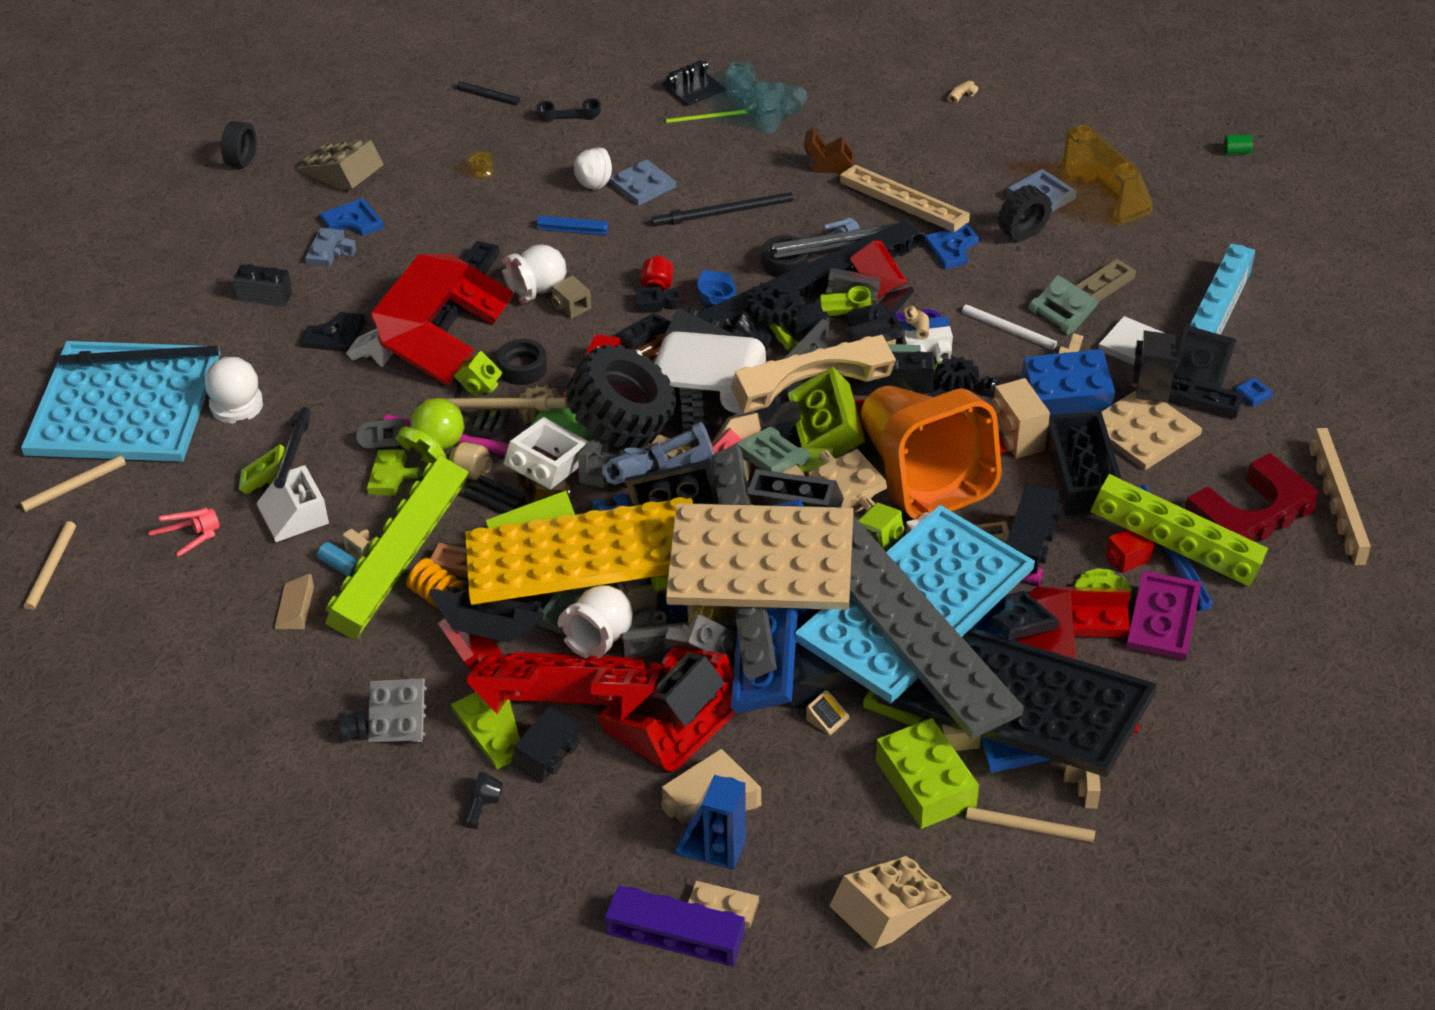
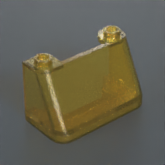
(1094, 159)

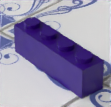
(675, 925)

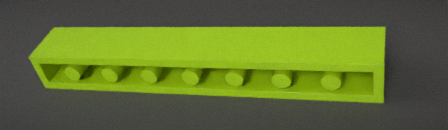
(396, 548)

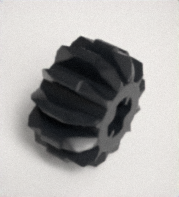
(956, 374)

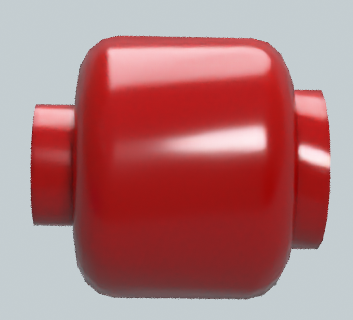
(657, 272)

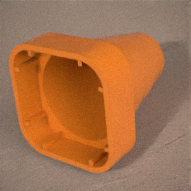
(934, 447)

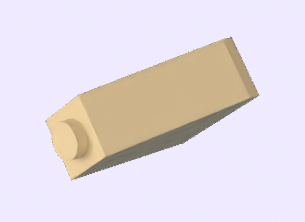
(686, 790)

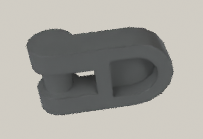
(372, 434)

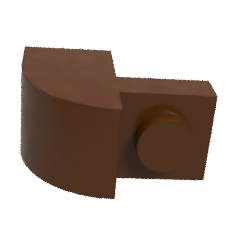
(830, 157)

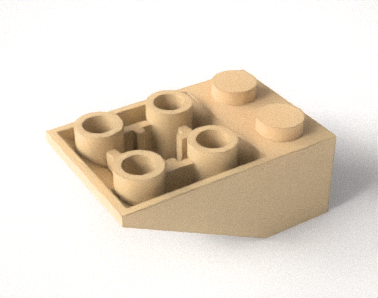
(887, 900)

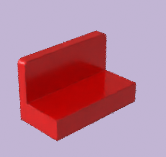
(877, 262)
(469, 646)

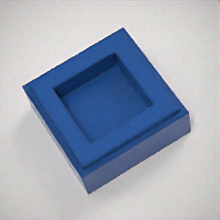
(1254, 392)

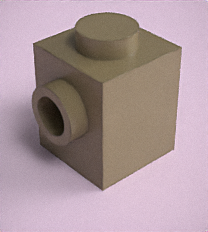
(571, 297)

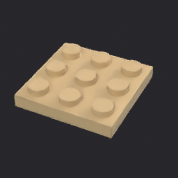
(1147, 429)

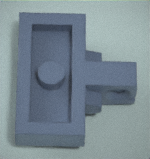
(327, 245)

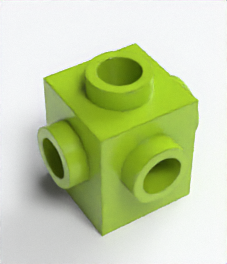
(478, 374)

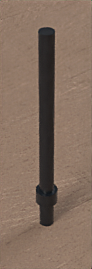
(678, 216)
(87, 358)
(300, 425)

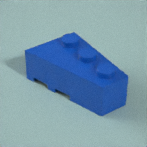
(717, 824)

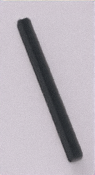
(822, 242)

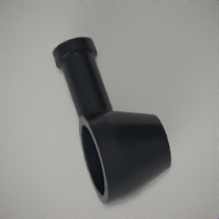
(485, 791)

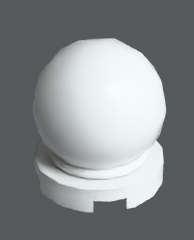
(534, 271)
(233, 390)
(596, 621)

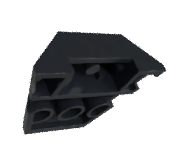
(495, 620)

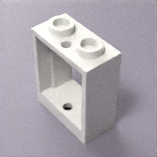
(553, 440)

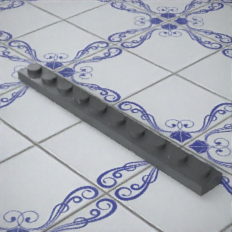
(751, 622)

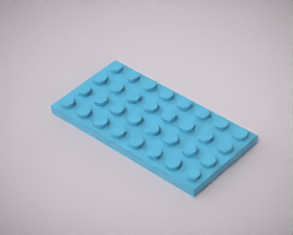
(955, 569)

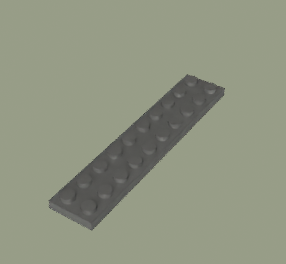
(927, 640)

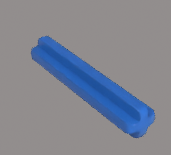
(572, 225)

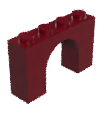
(1280, 485)

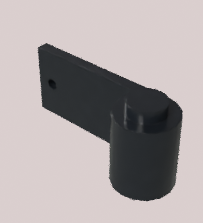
(888, 306)

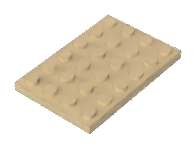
(761, 556)

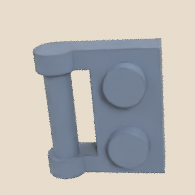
(696, 454)

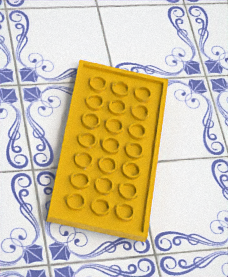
(570, 551)

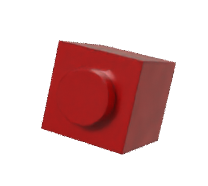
(1128, 550)

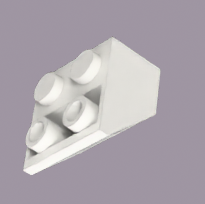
(294, 507)

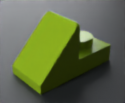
(261, 470)

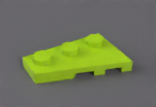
(491, 731)

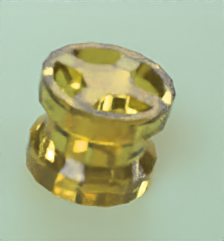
(481, 165)

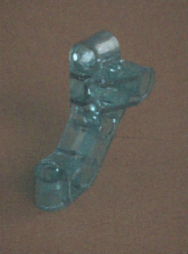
(762, 99)

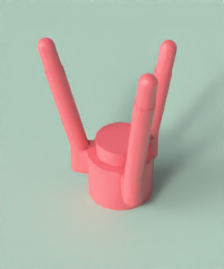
(201, 521)

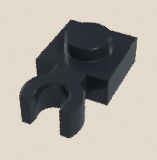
(653, 299)

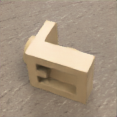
(1087, 785)

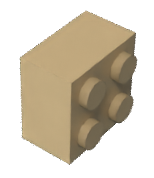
(1021, 418)

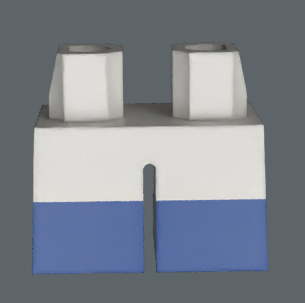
(938, 341)

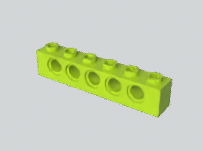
(1179, 530)

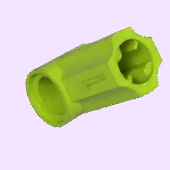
(841, 303)

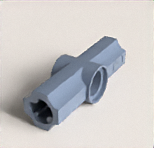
(631, 463)

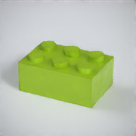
(827, 413)
(927, 773)

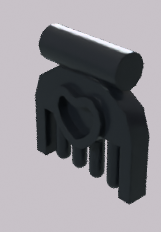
(753, 328)

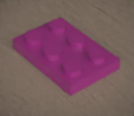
(1164, 615)

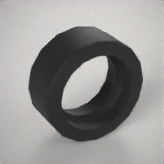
(238, 143)
(779, 267)
(522, 374)

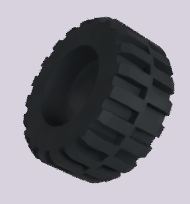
(620, 396)

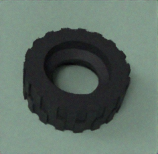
(1016, 205)

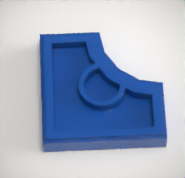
(353, 216)
(952, 246)

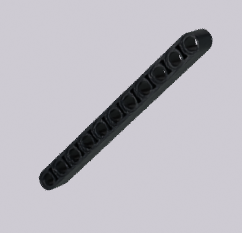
(814, 276)

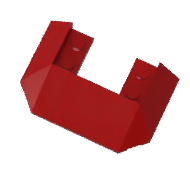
(416, 299)
(1080, 613)
(564, 679)

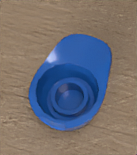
(715, 287)

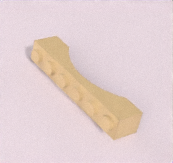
(861, 359)

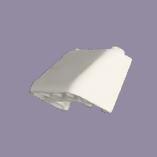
(708, 362)

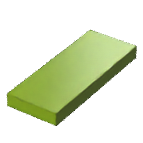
(784, 336)

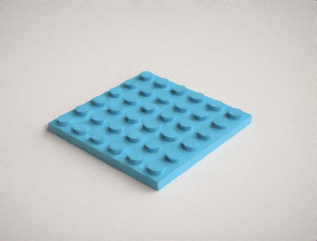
(120, 406)

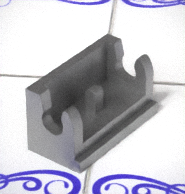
(842, 281)

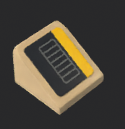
(826, 713)

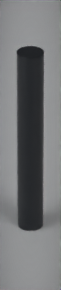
(488, 93)

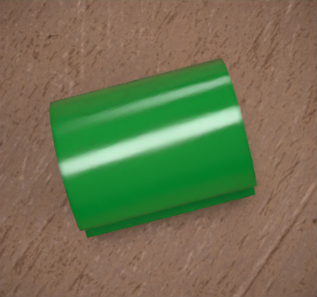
(1238, 144)

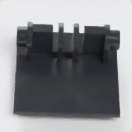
(692, 83)

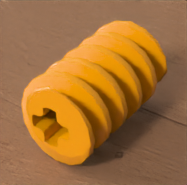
(428, 576)

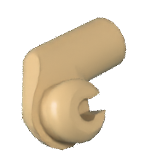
(958, 91)
(918, 320)

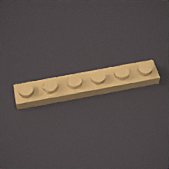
(905, 198)
(1341, 501)

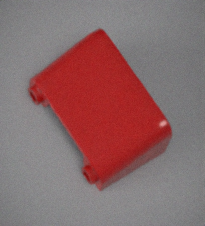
(662, 741)

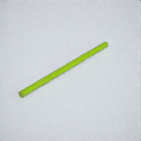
(705, 116)

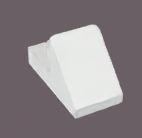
(369, 345)

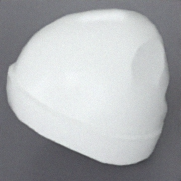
(593, 168)

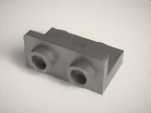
(704, 635)

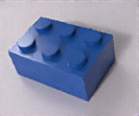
(1070, 381)

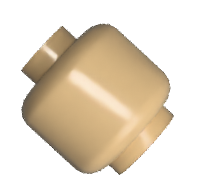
(472, 458)

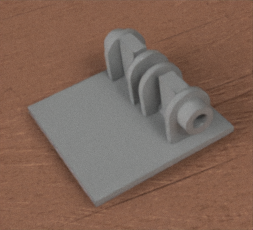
(396, 710)

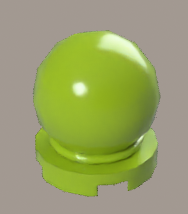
(434, 428)

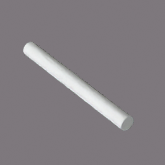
(1009, 327)

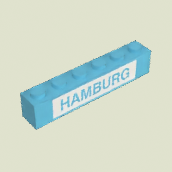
(1224, 289)

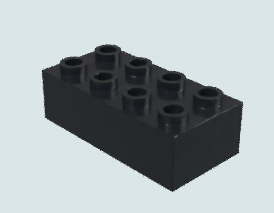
(1080, 458)

